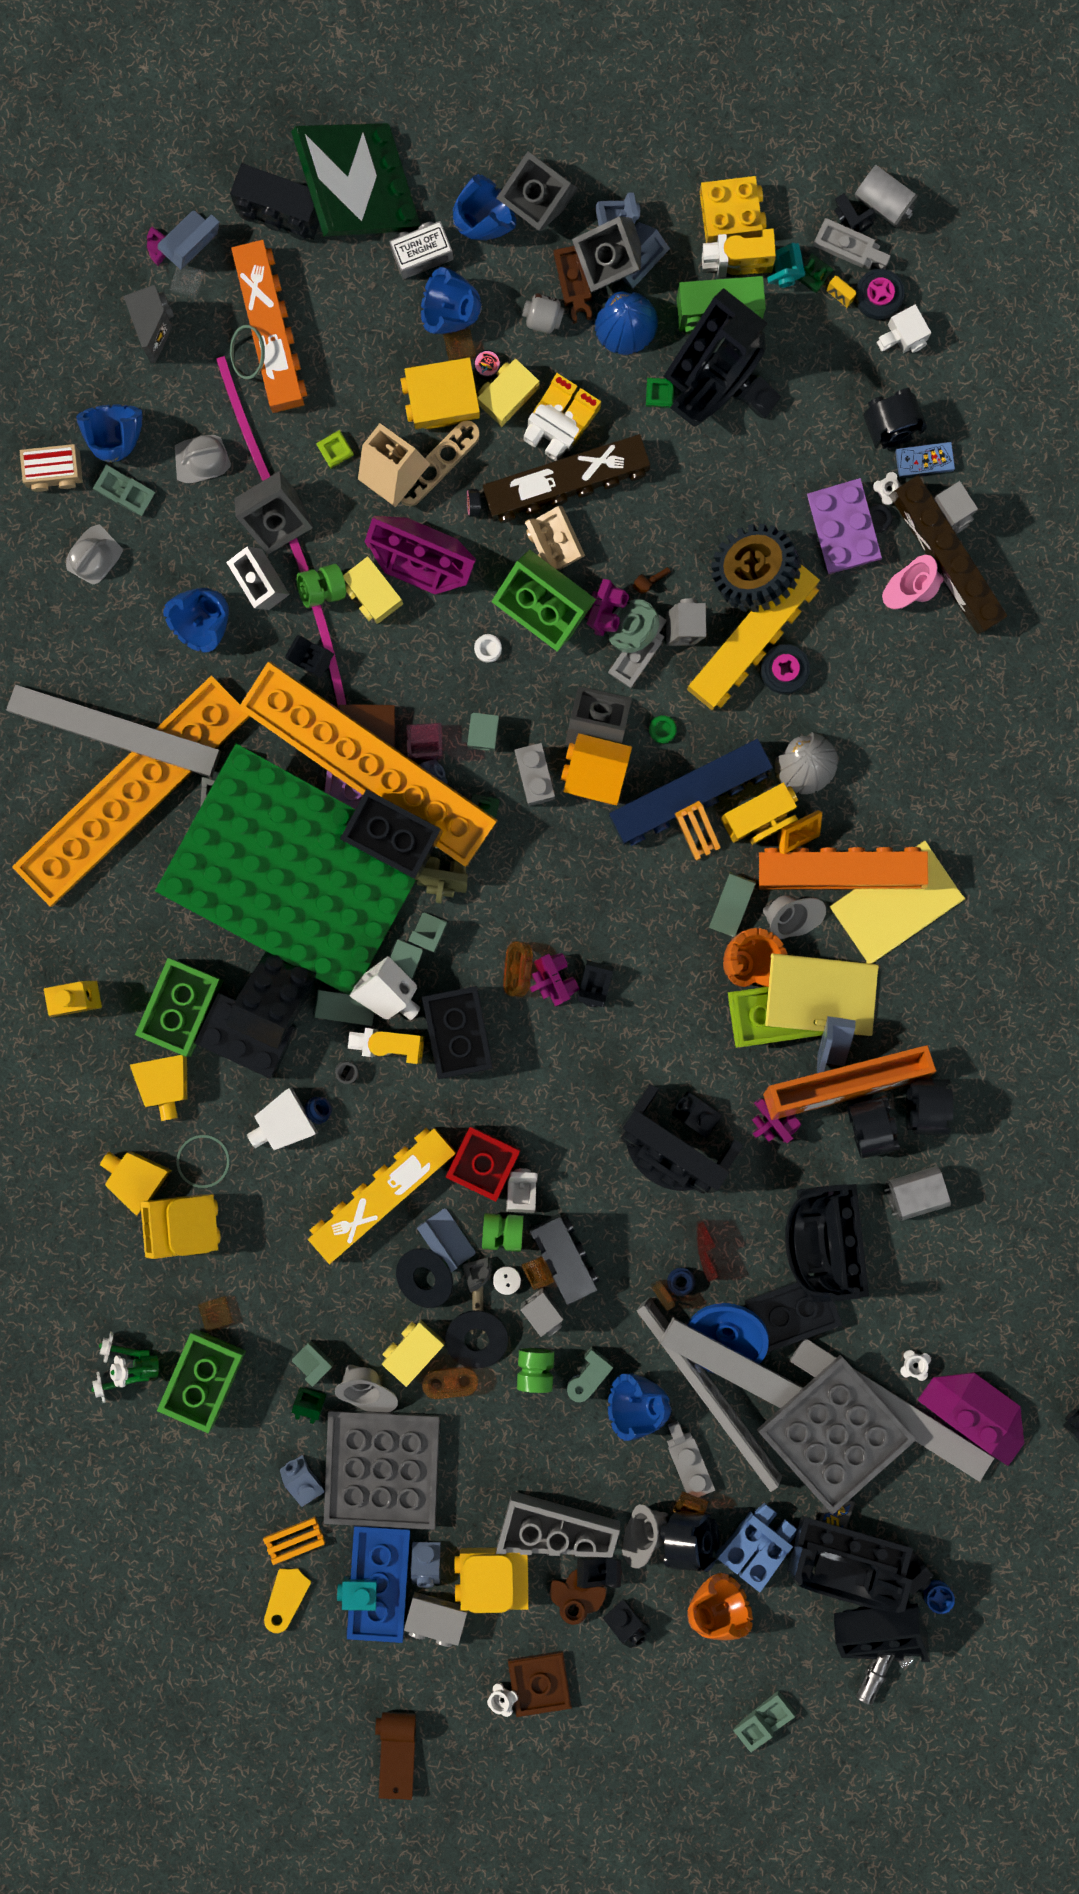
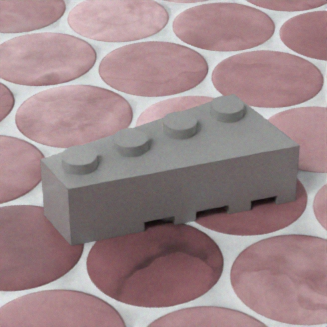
(555, 1529)

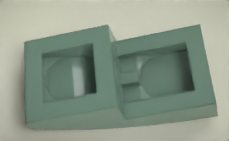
(123, 490)
(732, 904)
(341, 1008)
(764, 1721)

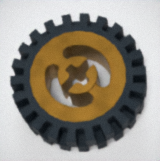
(738, 563)

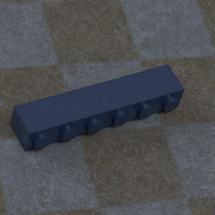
(703, 785)

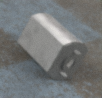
(887, 196)
(917, 1193)

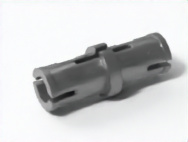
(874, 1678)

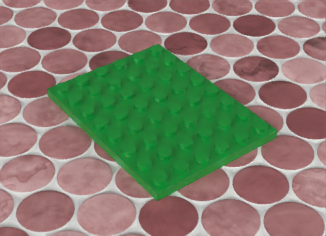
(277, 874)

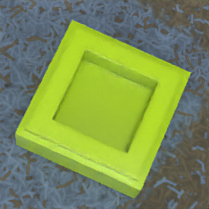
(334, 449)

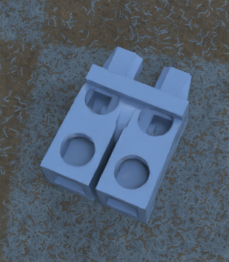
(757, 1548)

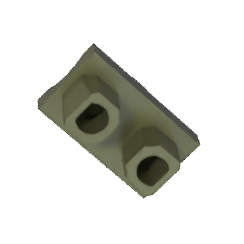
(443, 882)

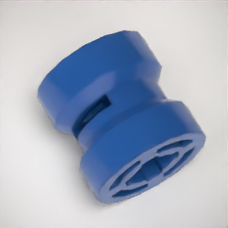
(941, 1601)

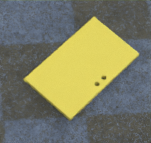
(887, 917)
(818, 988)

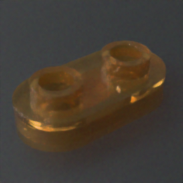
(517, 969)
(450, 1383)

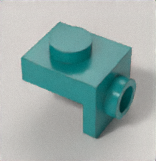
(787, 265)
(357, 1594)

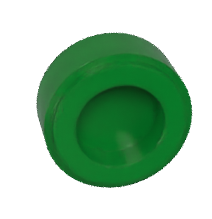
(662, 729)

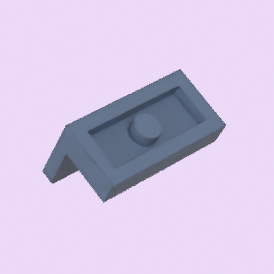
(188, 238)
(652, 250)
(835, 1042)
(446, 1239)

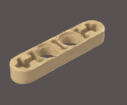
(442, 466)

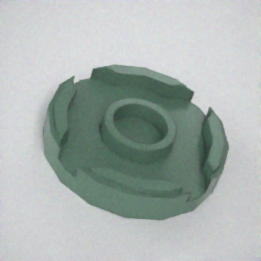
(636, 628)

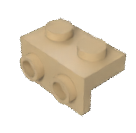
(555, 538)

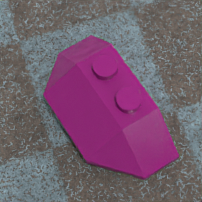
(419, 554)
(977, 1413)

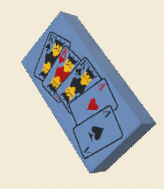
(925, 460)

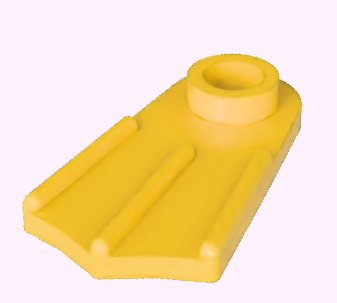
(285, 1598)

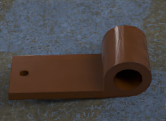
(397, 1754)

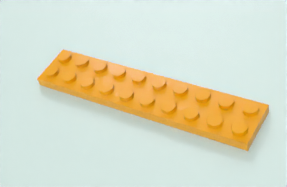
(364, 759)
(125, 797)

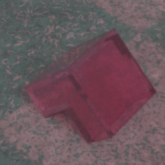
(425, 742)

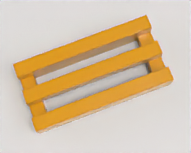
(705, 847)
(292, 1553)

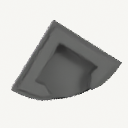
(477, 1273)

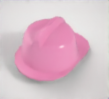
(914, 583)

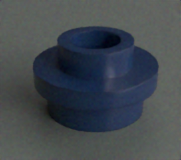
(318, 1109)
(687, 1288)

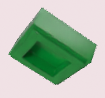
(659, 393)

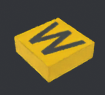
(841, 291)

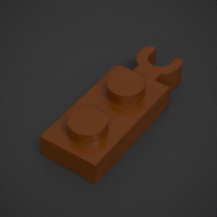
(572, 281)

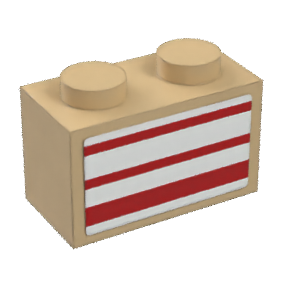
(51, 467)

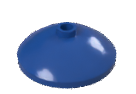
(747, 1331)

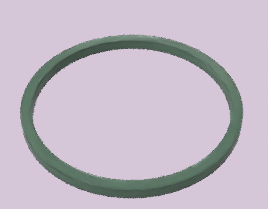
(262, 351)
(178, 1156)

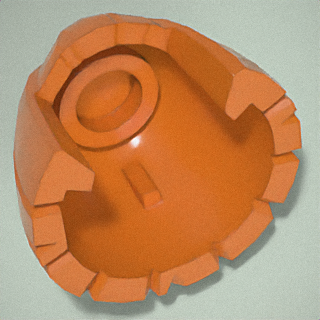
(749, 957)
(720, 1609)

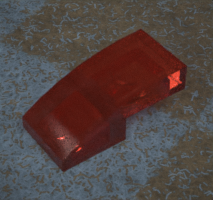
(704, 1244)

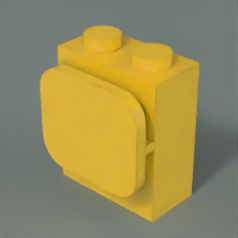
(440, 394)
(761, 815)
(180, 1226)
(491, 1580)

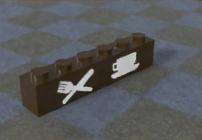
(566, 478)
(952, 559)

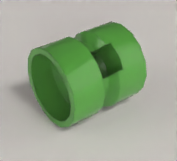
(322, 585)
(502, 1232)
(535, 1370)

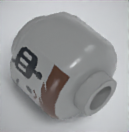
(543, 313)

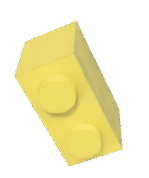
(507, 392)
(372, 591)
(413, 1352)

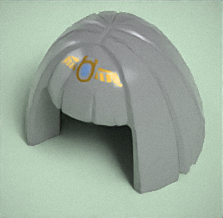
(807, 764)

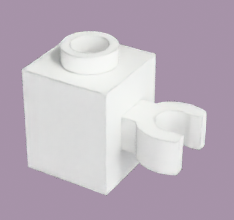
(907, 330)

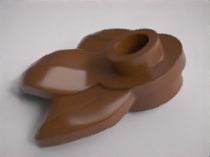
(568, 1594)

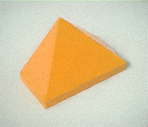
(799, 832)

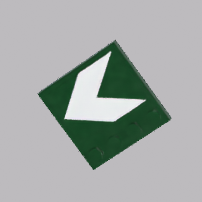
(355, 179)

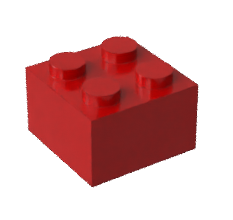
(483, 1163)

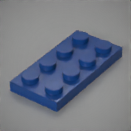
(383, 1557)

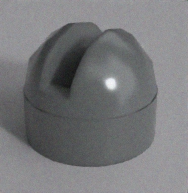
(351, 1074)

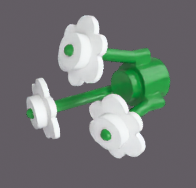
(143, 1368)

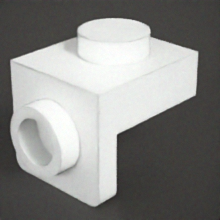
(521, 1191)

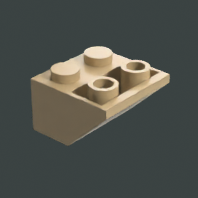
(390, 465)

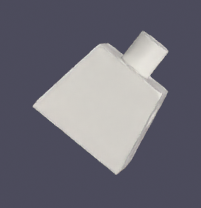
(386, 991)
(282, 1122)

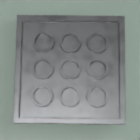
(836, 1434)
(382, 1469)

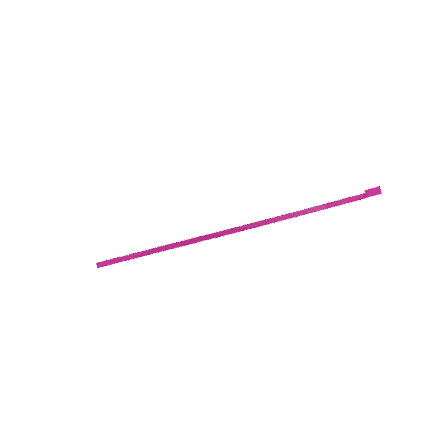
(294, 544)

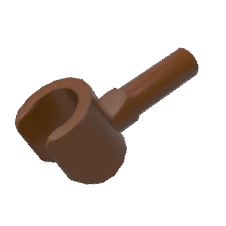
(643, 584)

